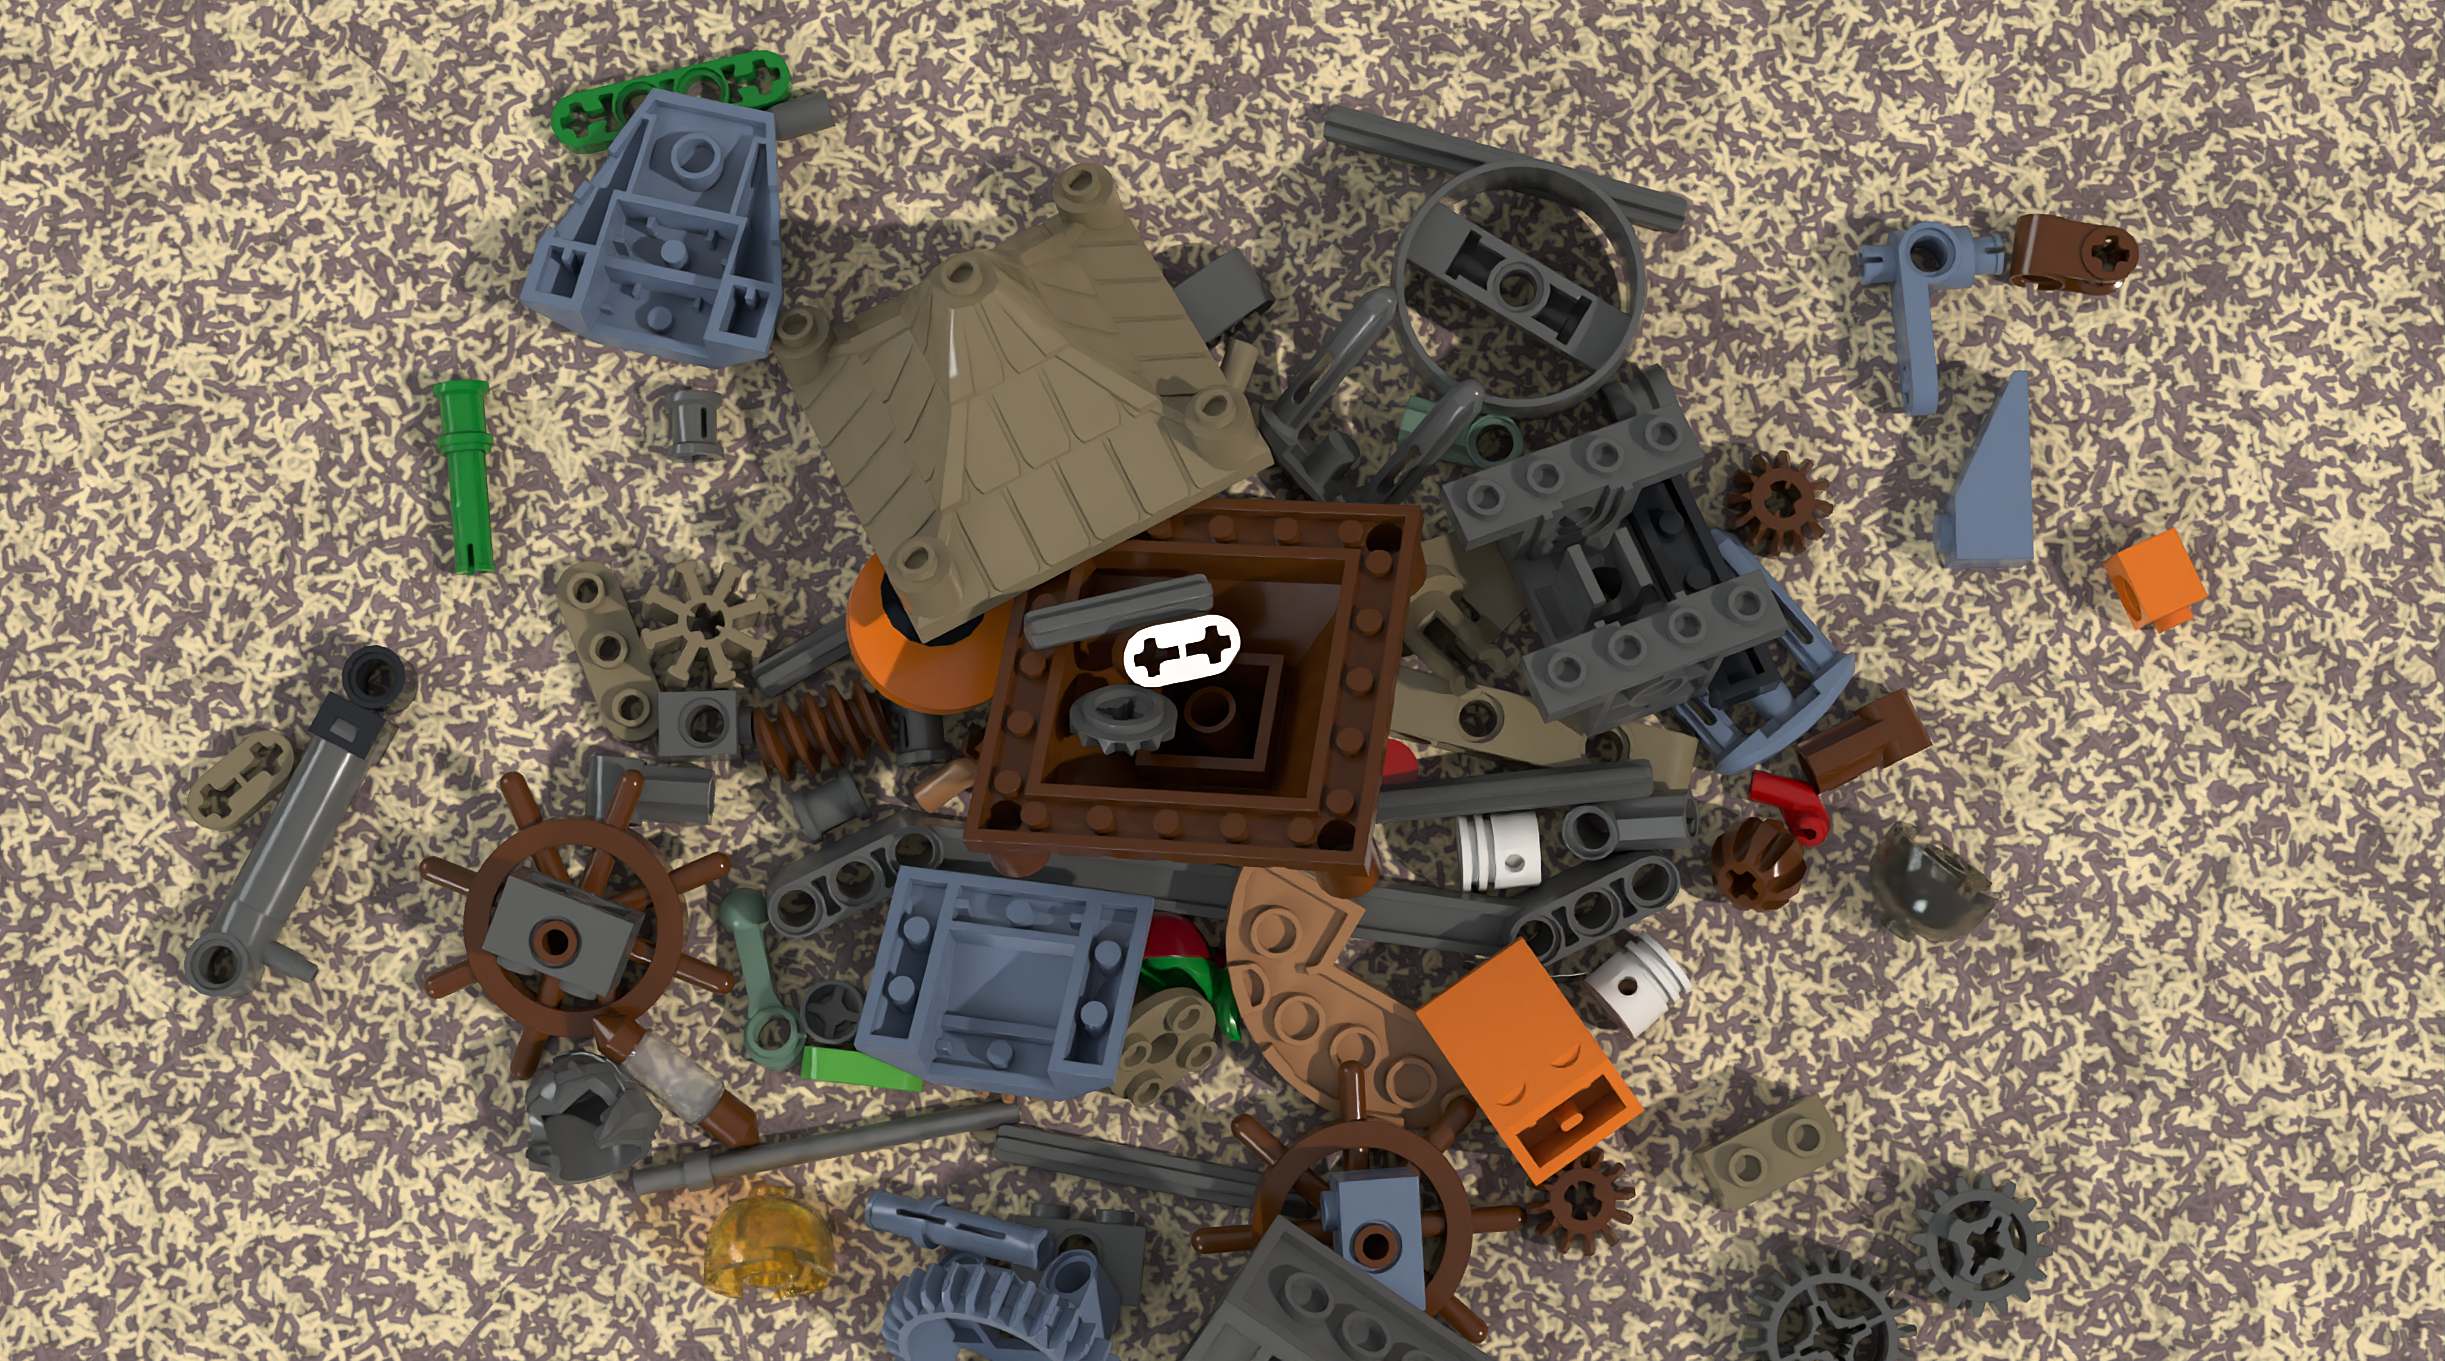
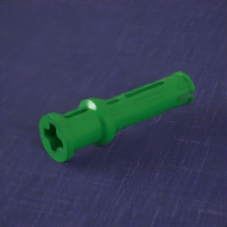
(465, 446)

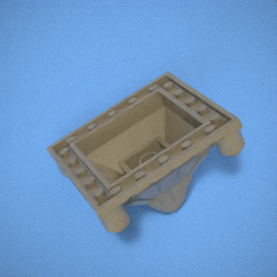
(1019, 408)

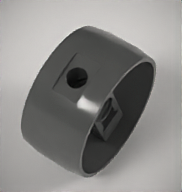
(1478, 262)

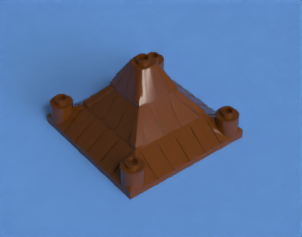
(1266, 757)

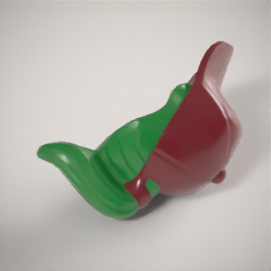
(1181, 957)

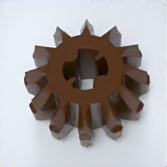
(1756, 490)
(1599, 1190)

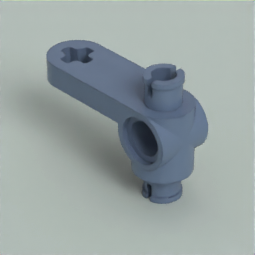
(1958, 262)

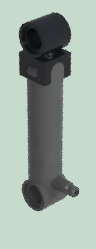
(345, 745)

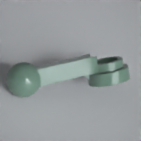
(744, 917)

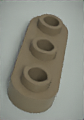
(589, 628)

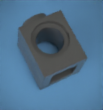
(676, 722)

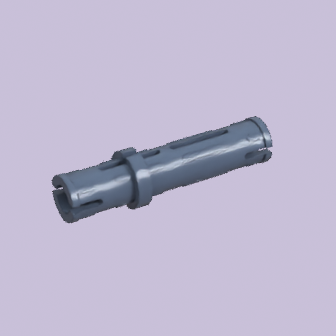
(934, 1223)

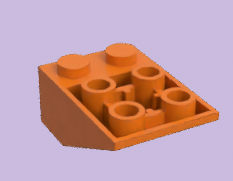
(1529, 1060)

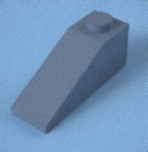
(1990, 503)

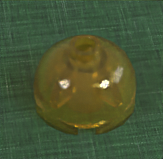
(769, 1244)

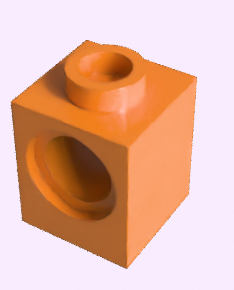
(2156, 581)

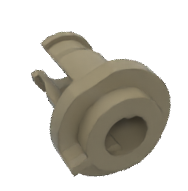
(1433, 623)

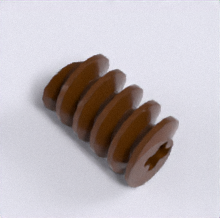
(822, 731)

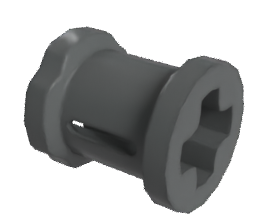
(694, 426)
(920, 738)
(830, 805)

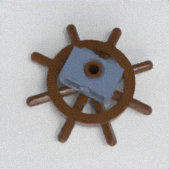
(1369, 1212)

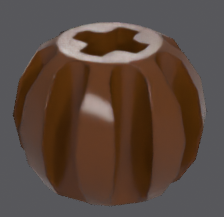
(1757, 865)

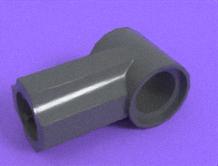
(668, 794)
(1650, 823)

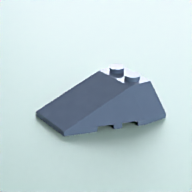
(672, 238)

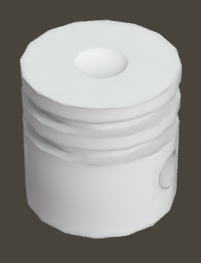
(1498, 850)
(1647, 972)

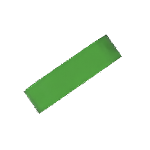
(855, 1069)

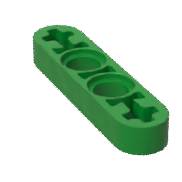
(675, 80)

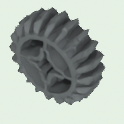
(1812, 1307)

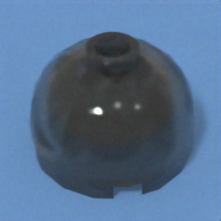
(1927, 888)

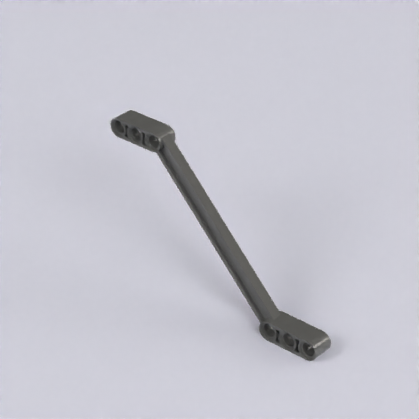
(1392, 915)

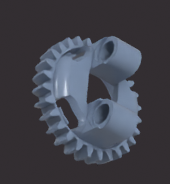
(970, 1301)

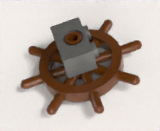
(569, 931)

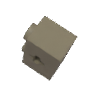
(1770, 1153)

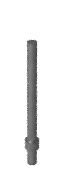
(702, 1169)

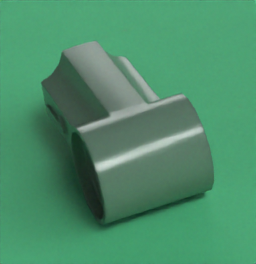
(1464, 449)

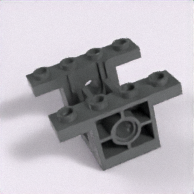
(1570, 536)

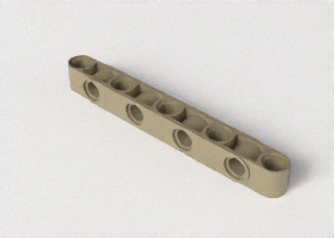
(1429, 715)

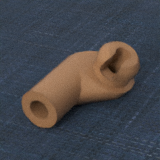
(945, 783)

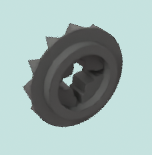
(1123, 719)

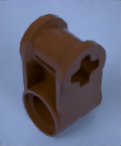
(2063, 252)

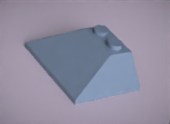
(1004, 983)

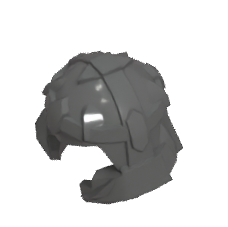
(587, 1119)

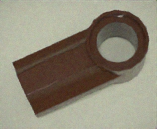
(1872, 738)

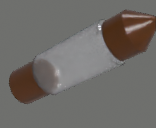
(675, 1079)

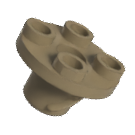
(1164, 1042)

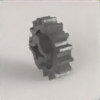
(1992, 1217)

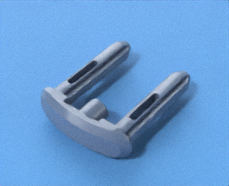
(1785, 714)

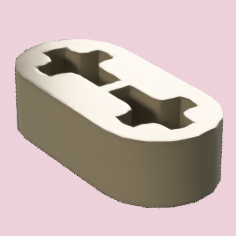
(234, 770)

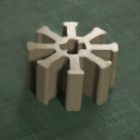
(714, 611)

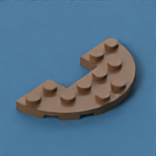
(1318, 1014)

